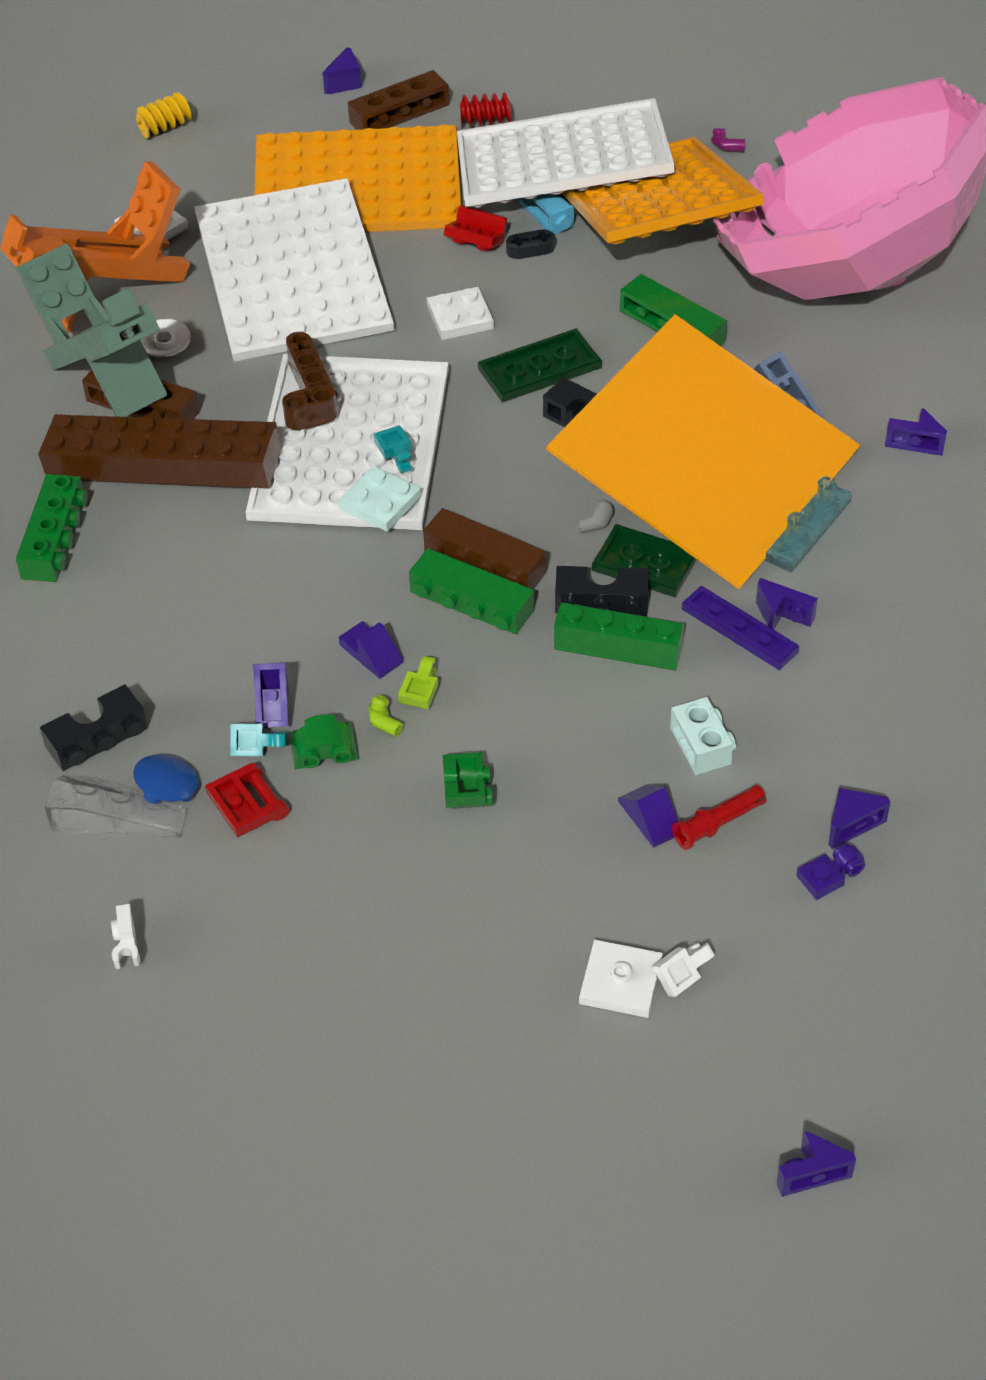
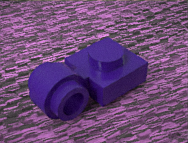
(825, 876)

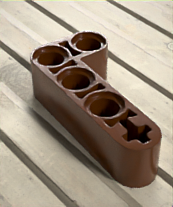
(316, 398)

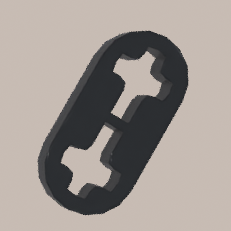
(530, 244)

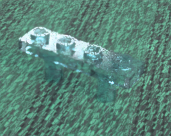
(809, 525)

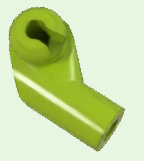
(380, 717)

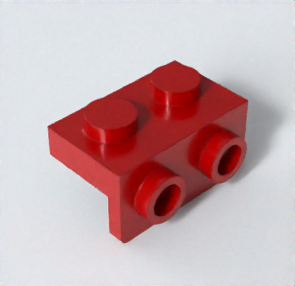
(477, 227)

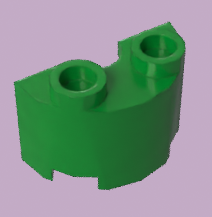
(323, 739)
(466, 781)

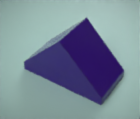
(342, 73)
(651, 812)
(856, 814)

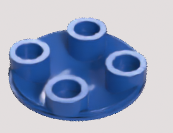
(165, 779)

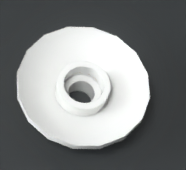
(167, 341)

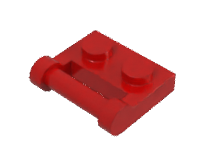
(239, 806)

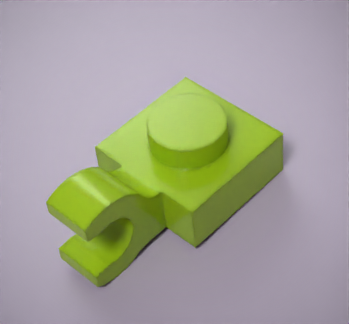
(420, 687)

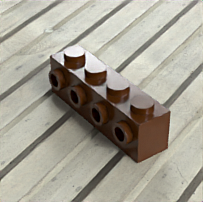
(485, 548)

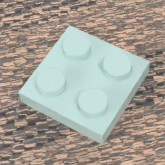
(380, 498)

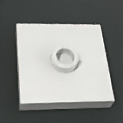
(620, 978)

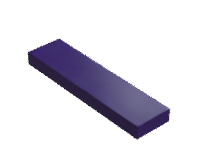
(740, 627)

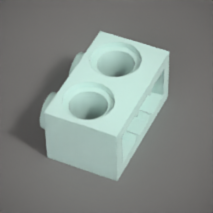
(702, 735)

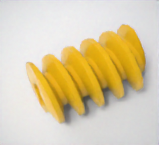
(162, 112)

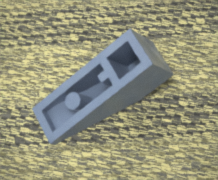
(782, 375)

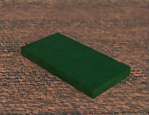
(539, 365)

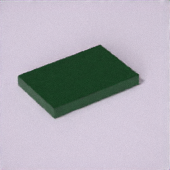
(630, 548)

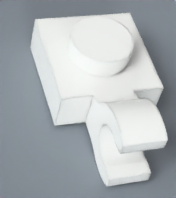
(124, 930)
(679, 967)

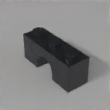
(565, 401)
(624, 595)
(75, 742)

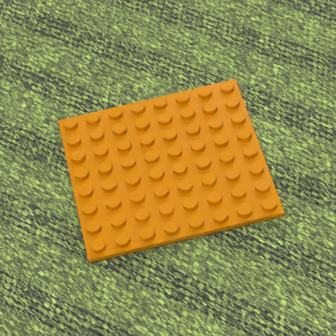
(703, 449)

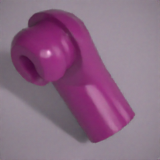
(726, 144)

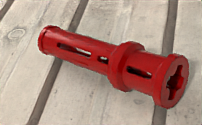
(706, 822)

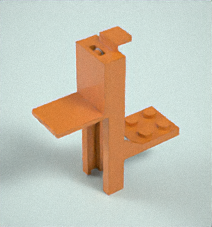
(118, 250)

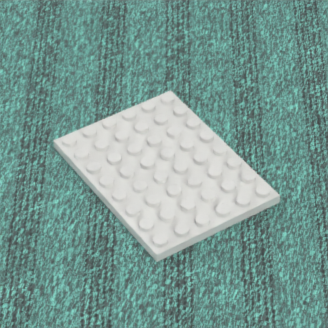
(563, 152)
(292, 267)
(329, 458)

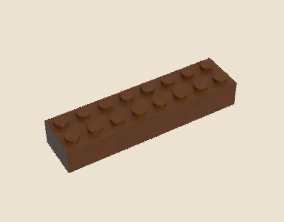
(162, 450)

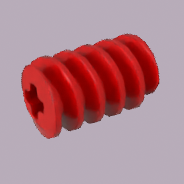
(485, 109)

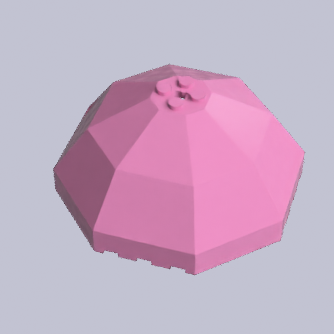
(864, 192)

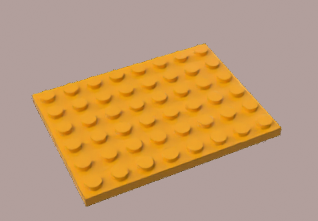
(395, 173)
(696, 191)

